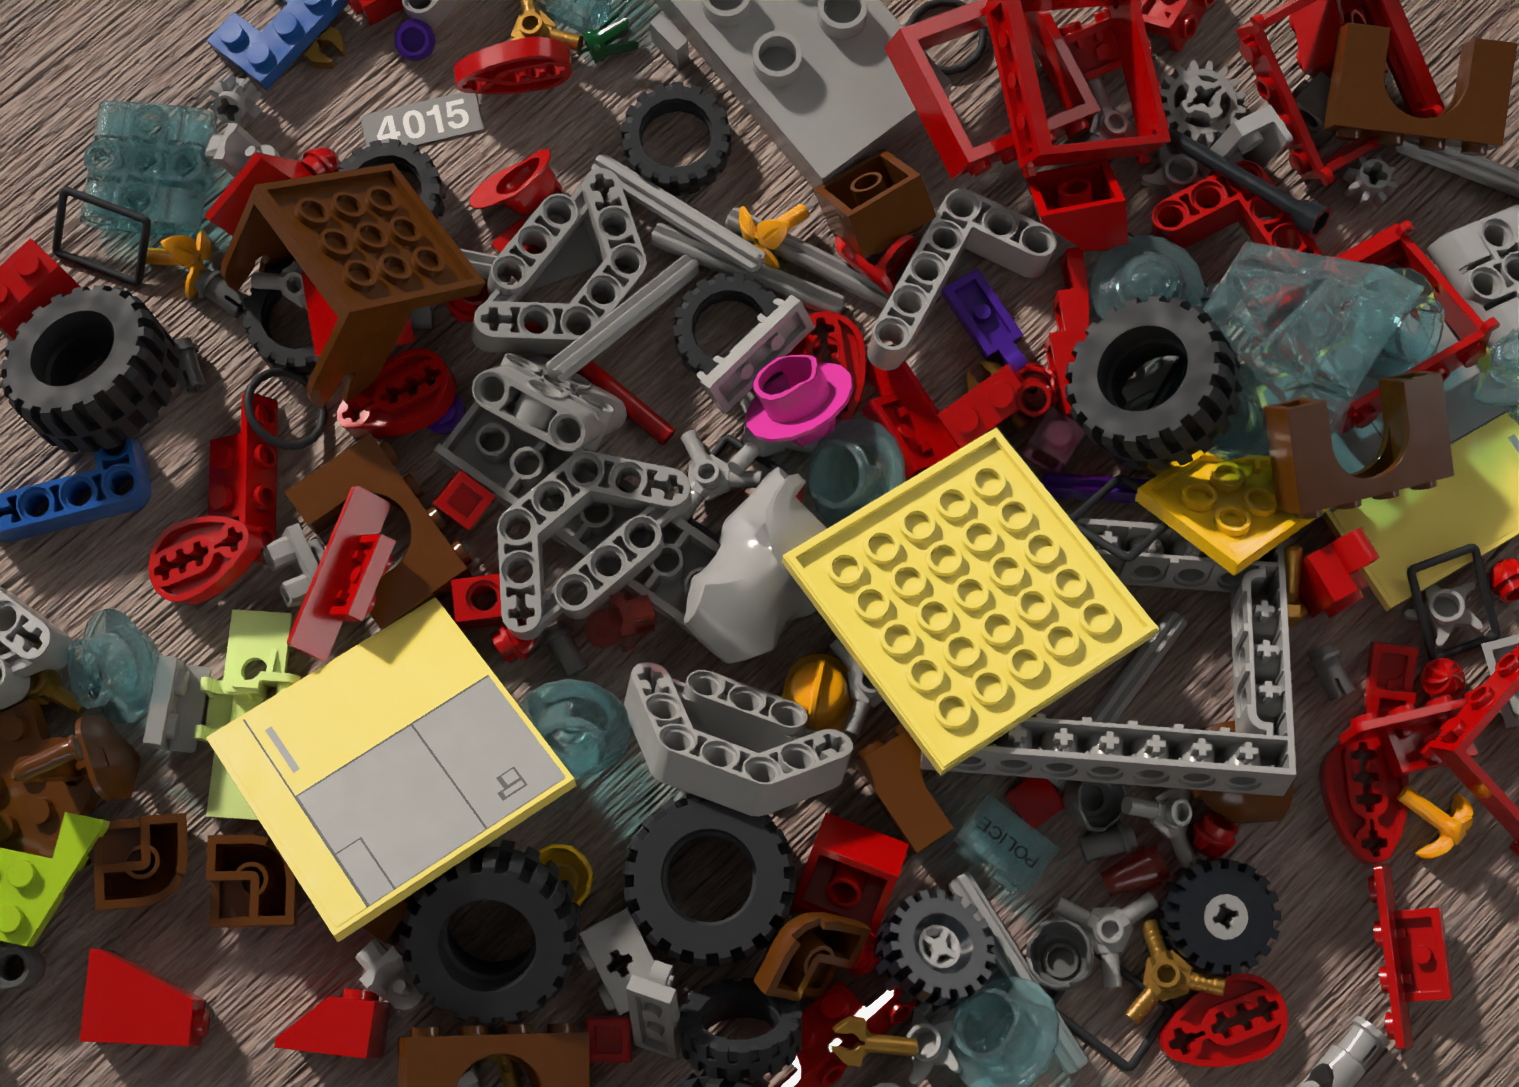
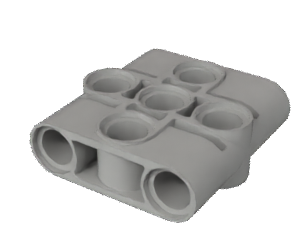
(1484, 267)
(558, 413)

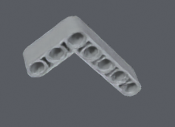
(956, 233)

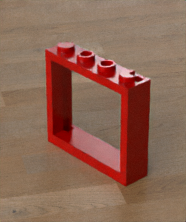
(937, 113)

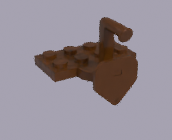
(42, 773)

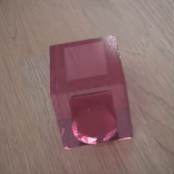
(1054, 441)

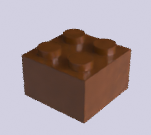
(875, 203)

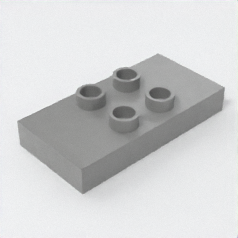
(807, 74)

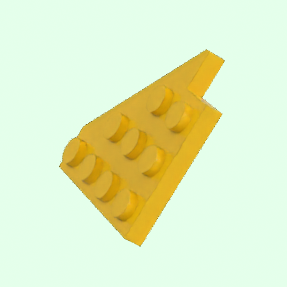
(1221, 507)

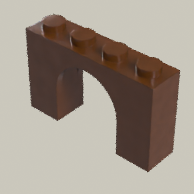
(1362, 106)
(1411, 453)
(430, 558)
(898, 786)
(547, 1058)

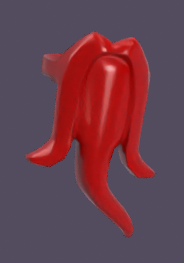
(878, 274)

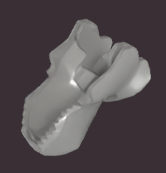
(746, 590)

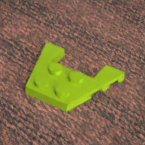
(35, 884)

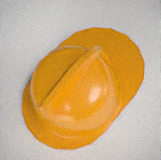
(821, 689)

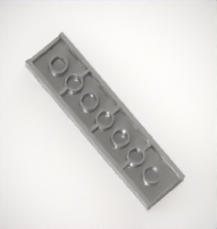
(514, 462)

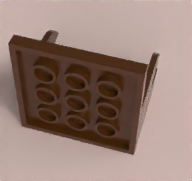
(365, 250)

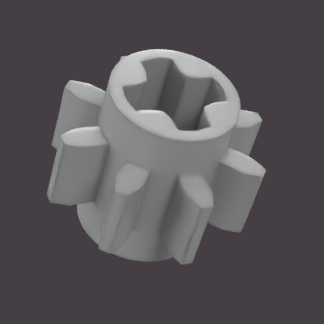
(235, 100)
(1380, 185)

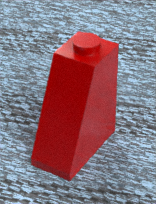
(138, 1006)

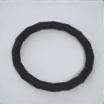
(982, 34)
(267, 437)

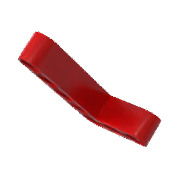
(1230, 206)

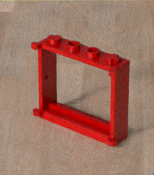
(1403, 60)
(1024, 96)
(1396, 246)
(1465, 727)

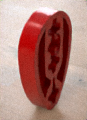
(515, 67)
(849, 352)
(409, 412)
(219, 567)
(1350, 819)
(1240, 1045)

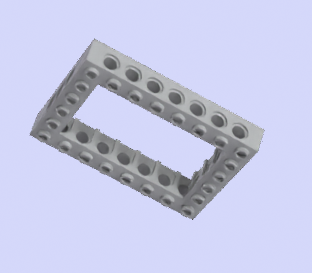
(1249, 761)

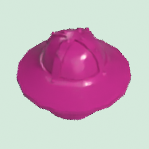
(800, 402)

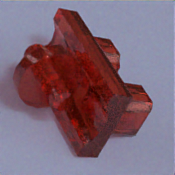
(622, 621)

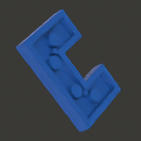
(270, 52)

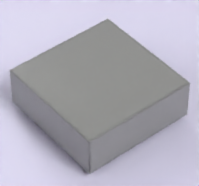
(669, 40)

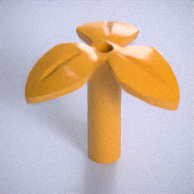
(771, 232)
(183, 251)
(1451, 828)

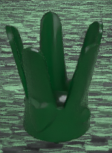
(598, 39)

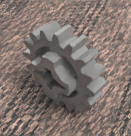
(1201, 88)

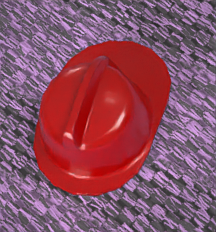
(519, 186)

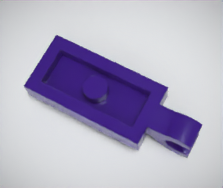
(985, 318)

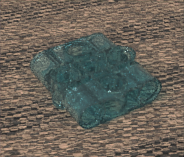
(124, 137)

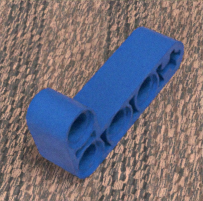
(65, 491)

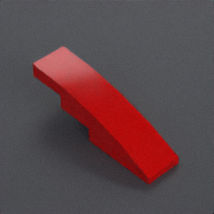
(1071, 318)

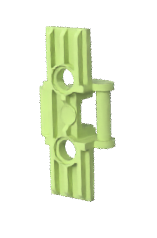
(251, 638)

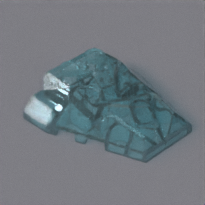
(1309, 320)

